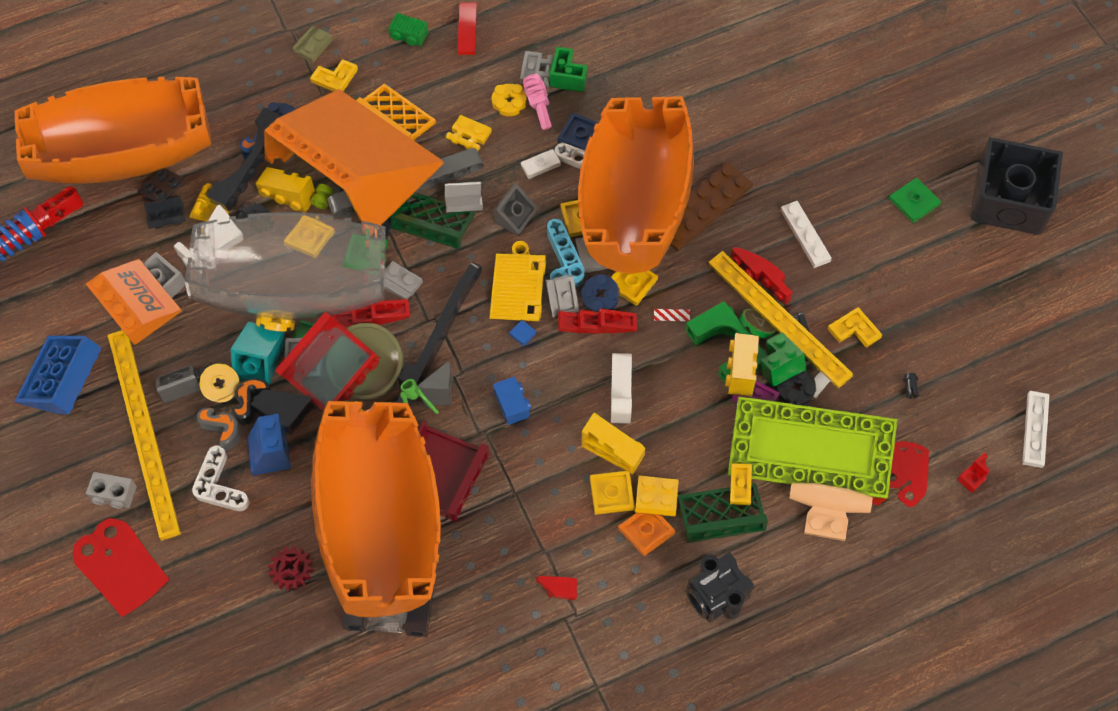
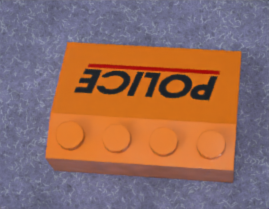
(134, 299)

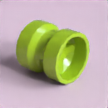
(320, 198)

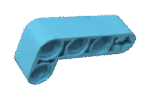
(564, 252)

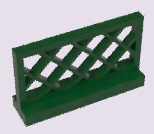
(427, 228)
(720, 528)

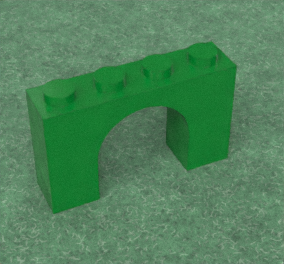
(716, 321)

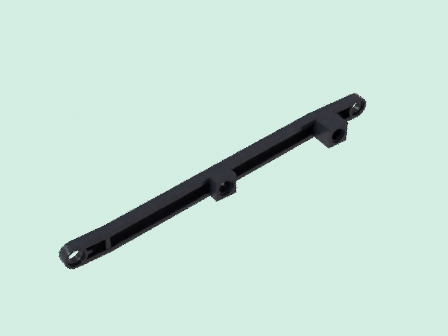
(441, 329)

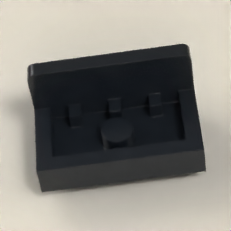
(168, 212)

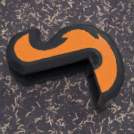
(244, 395)

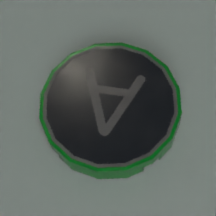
(758, 325)

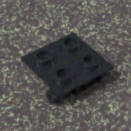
(161, 185)

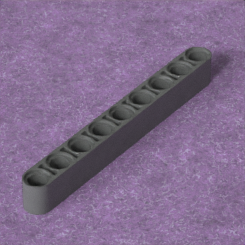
(453, 167)

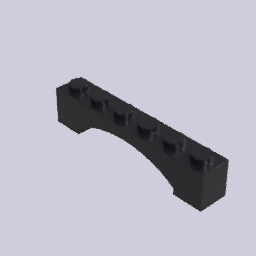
(227, 191)

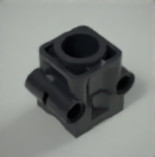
(719, 588)

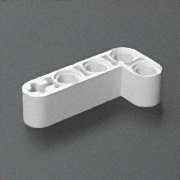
(621, 388)

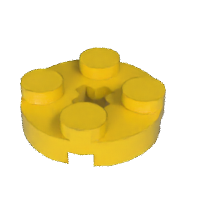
(506, 91)
(276, 324)
(209, 377)

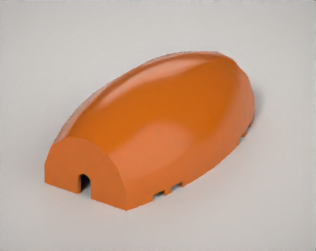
(112, 130)
(635, 182)
(375, 508)

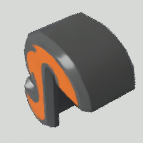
(221, 422)

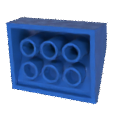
(58, 373)

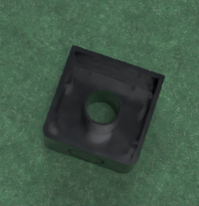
(1016, 186)

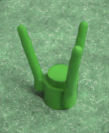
(412, 391)

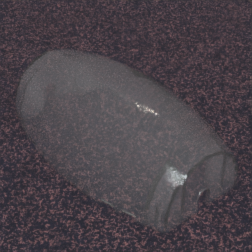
(287, 265)

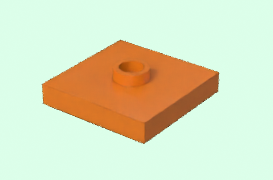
(646, 531)

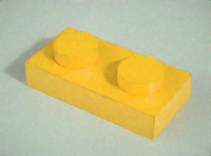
(741, 484)

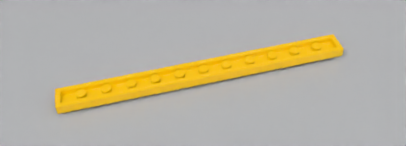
(144, 436)

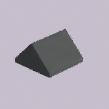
(514, 210)
(177, 383)
(438, 386)

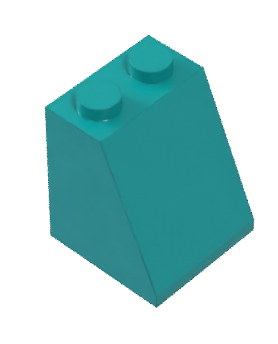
(257, 352)

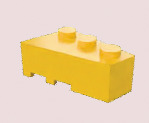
(286, 188)
(742, 364)
(612, 444)

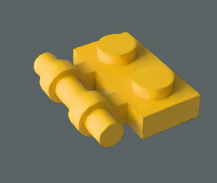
(470, 129)

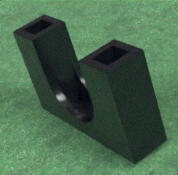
(416, 623)

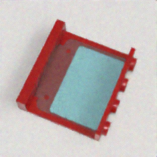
(328, 362)

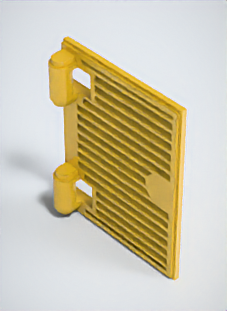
(517, 287)

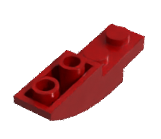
(763, 270)

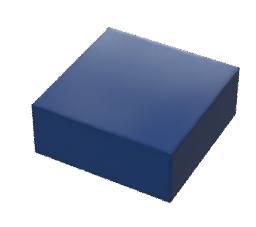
(522, 333)

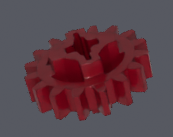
(292, 559)

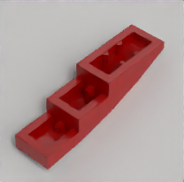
(467, 28)
(378, 313)
(597, 322)

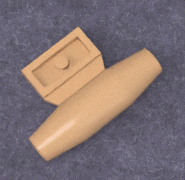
(829, 508)

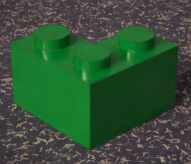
(565, 73)
(783, 360)

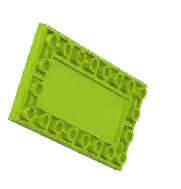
(814, 446)

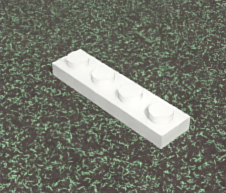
(805, 234)
(1035, 429)

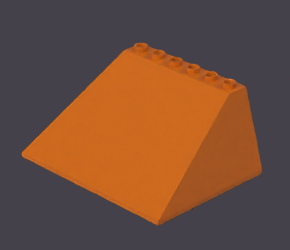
(354, 150)

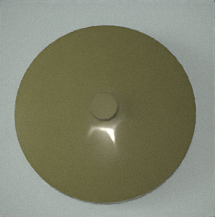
(390, 365)

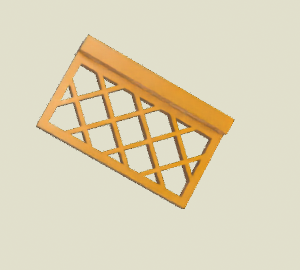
(407, 105)

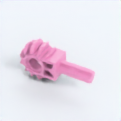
(538, 98)

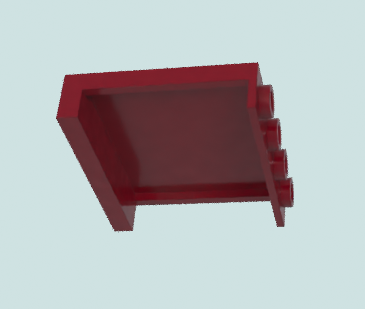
(454, 466)

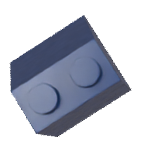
(268, 446)

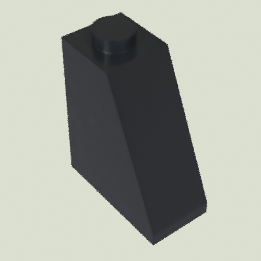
(290, 407)

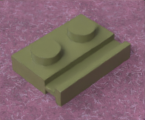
(312, 44)

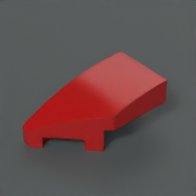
(975, 474)
(559, 586)

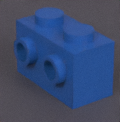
(512, 400)

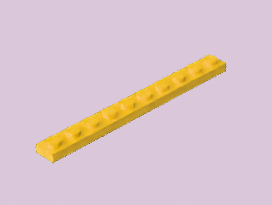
(781, 319)

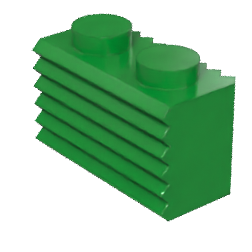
(408, 29)

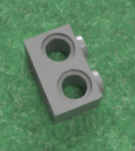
(112, 486)

